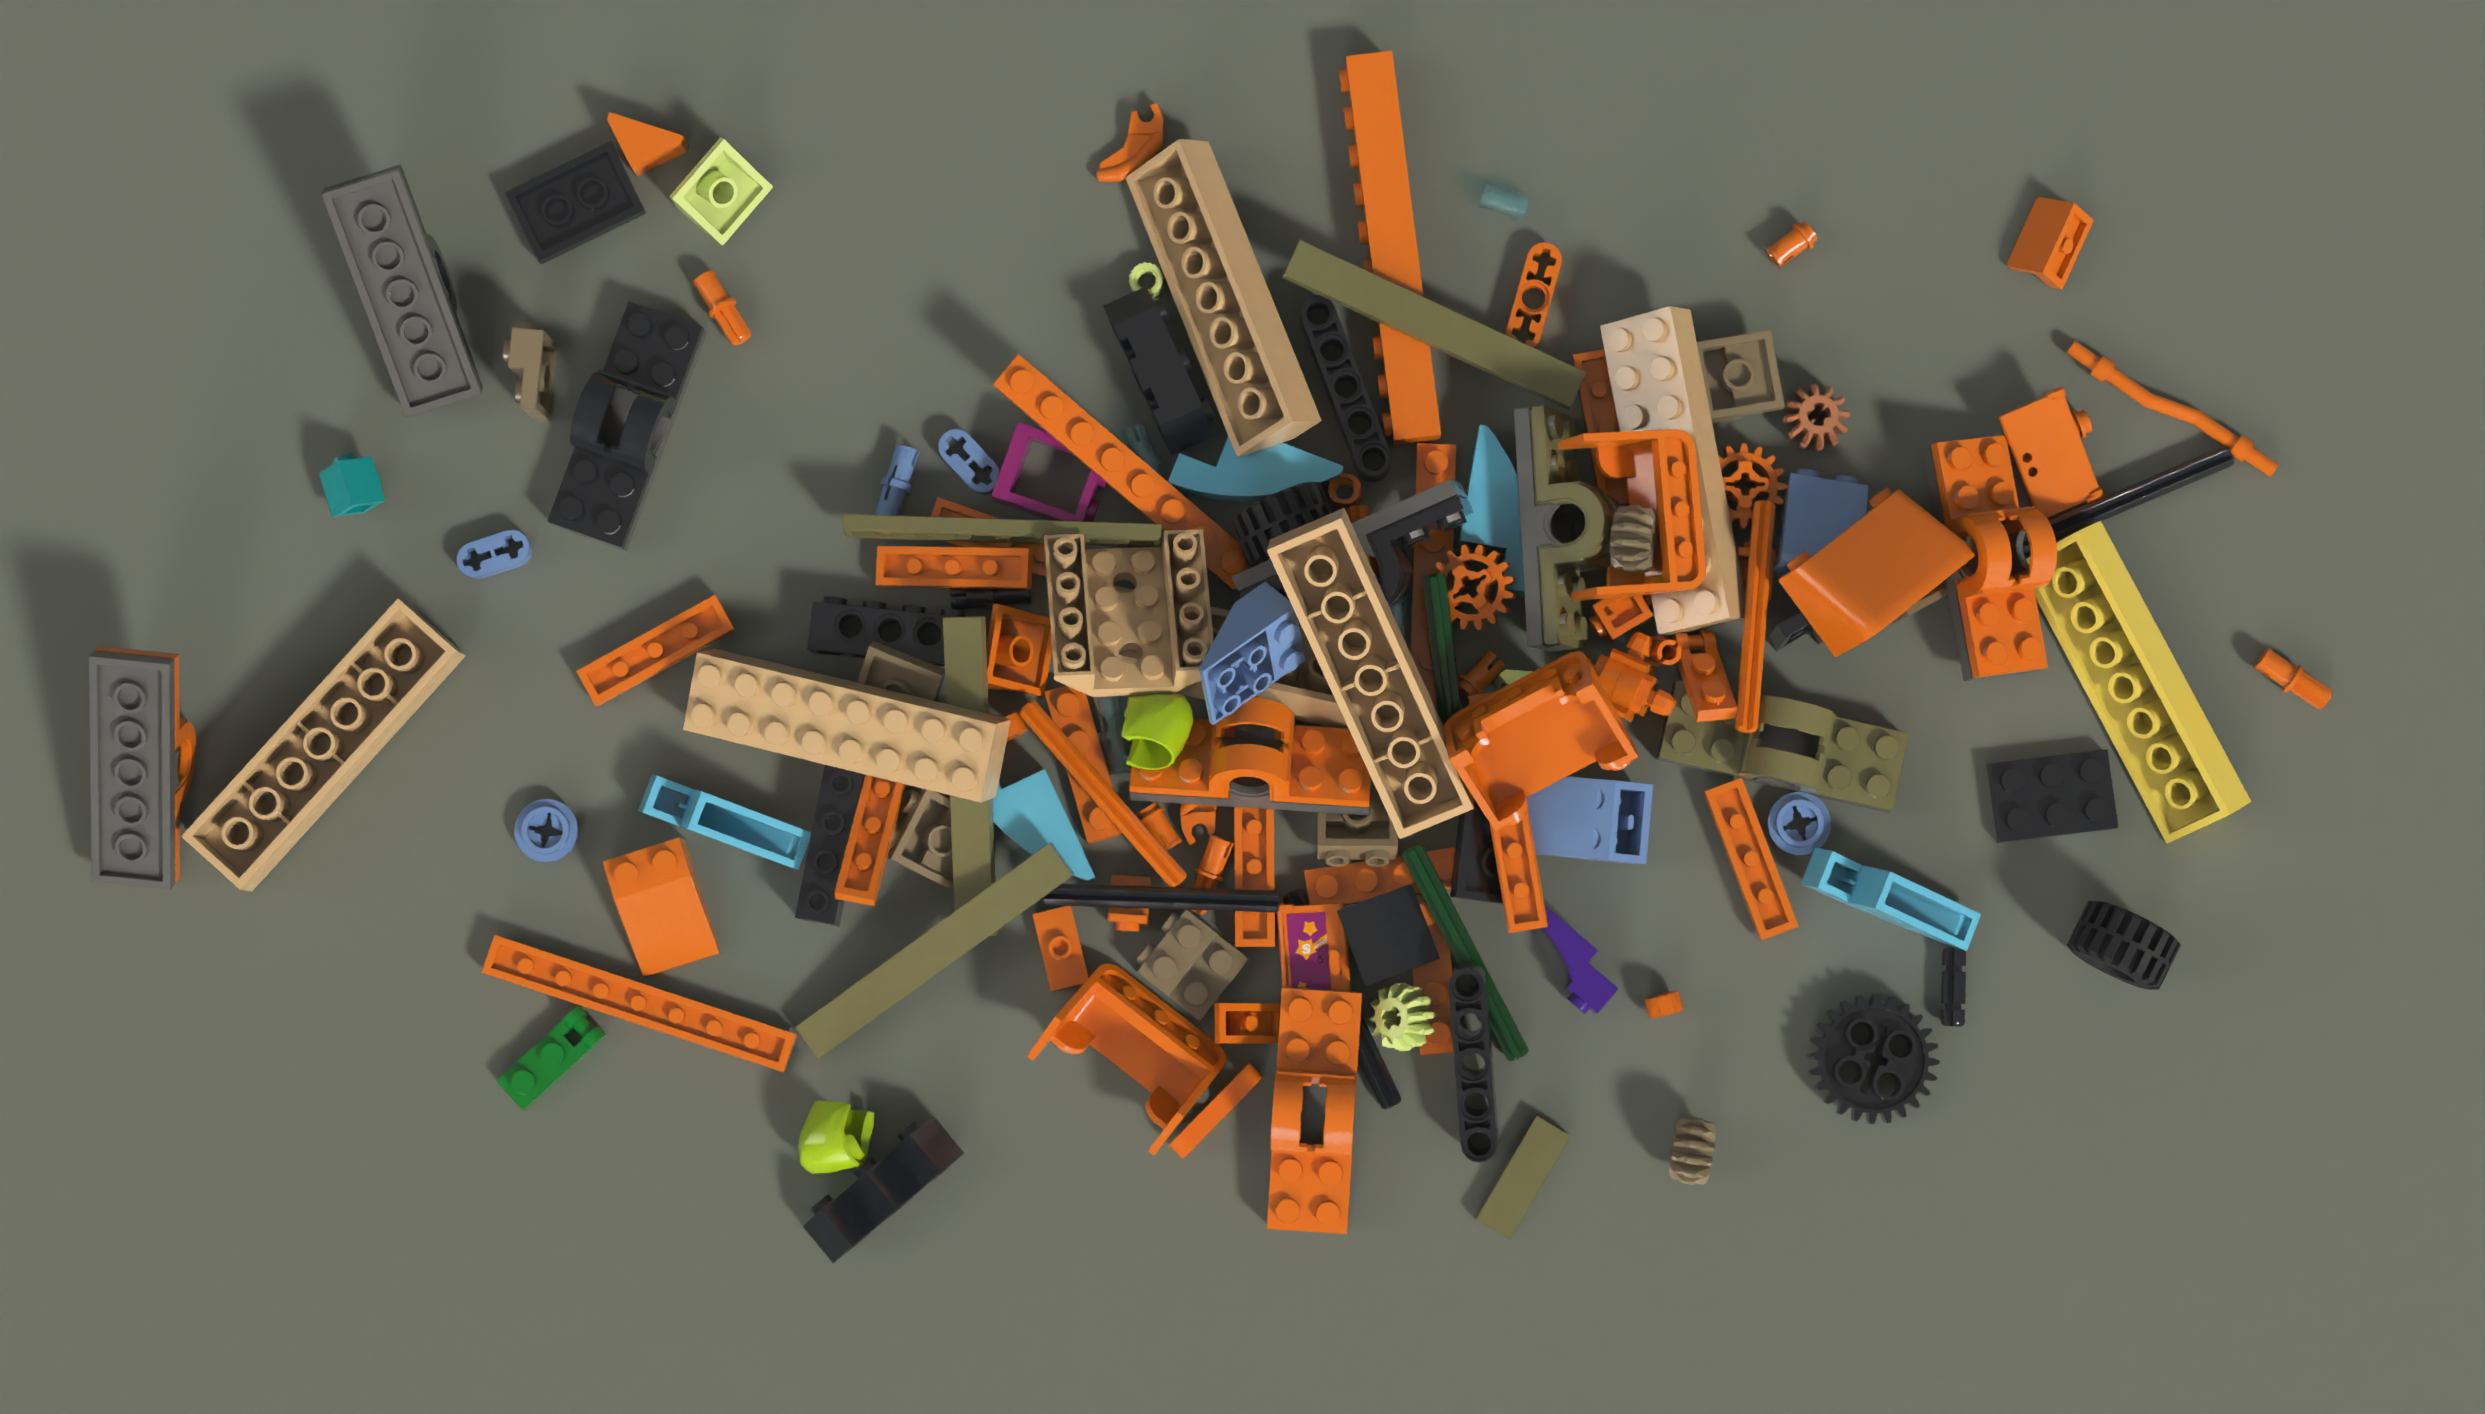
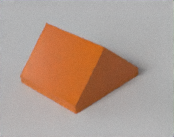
(1018, 651)

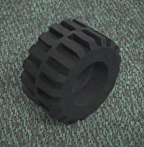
(1276, 516)
(2123, 945)

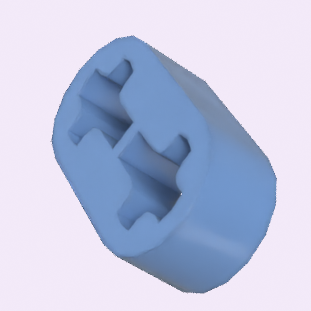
(962, 468)
(497, 563)

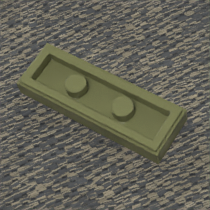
(1523, 1177)

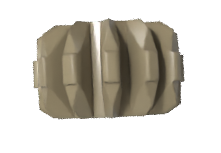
(1633, 539)
(1692, 1151)

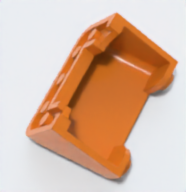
(1873, 570)
(1535, 736)

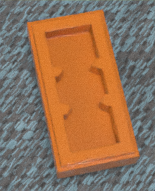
(1060, 948)

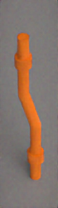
(2105, 369)

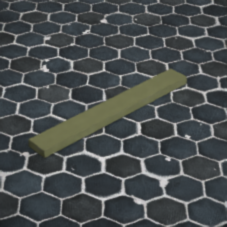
(1434, 325)
(999, 530)
(970, 821)
(934, 950)

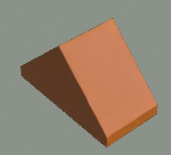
(646, 144)

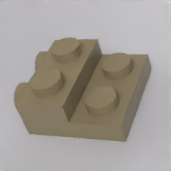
(533, 359)
(1741, 375)
(900, 672)
(1357, 836)
(924, 837)
(1191, 963)

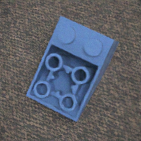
(1250, 651)
(1592, 820)

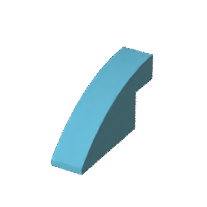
(1252, 475)
(1495, 506)
(1035, 816)
(725, 821)
(1891, 898)

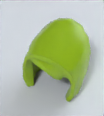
(1158, 729)
(834, 1137)

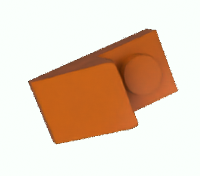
(1247, 1023)

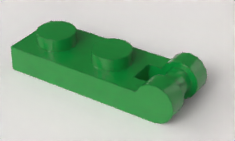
(550, 1059)

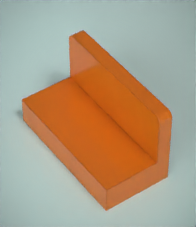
(2050, 241)

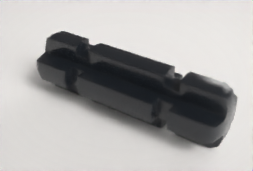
(1953, 987)

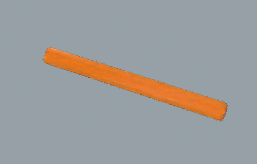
(1755, 616)
(1102, 794)

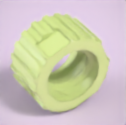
(1147, 268)

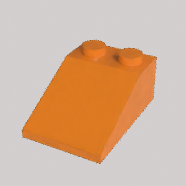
(662, 906)

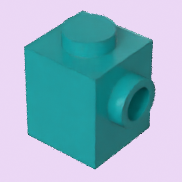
(351, 485)

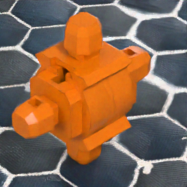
(1631, 680)

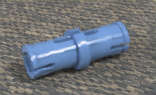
(897, 481)

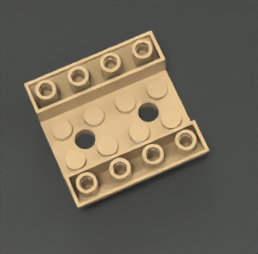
(1160, 619)

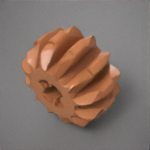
(1826, 406)

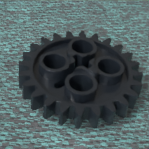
(1908, 1071)

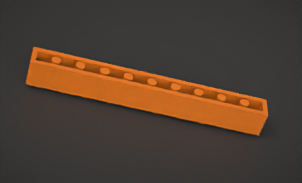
(1390, 240)

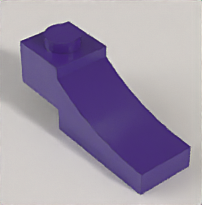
(1587, 985)

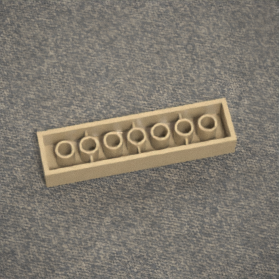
(1662, 387)
(1370, 672)
(847, 725)
(323, 746)

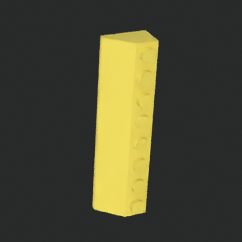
(2137, 687)

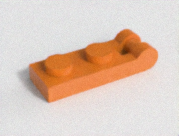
(1705, 677)

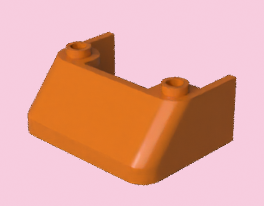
(1660, 477)
(1141, 1039)

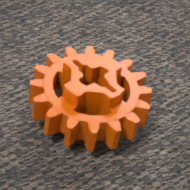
(1761, 486)
(1482, 602)

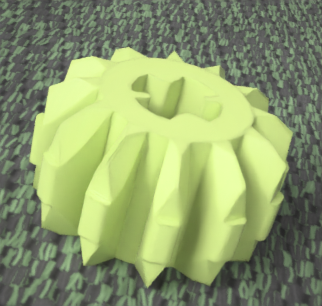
(1402, 1016)

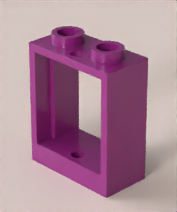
(1011, 470)

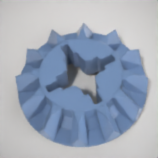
(1807, 807)
(536, 815)

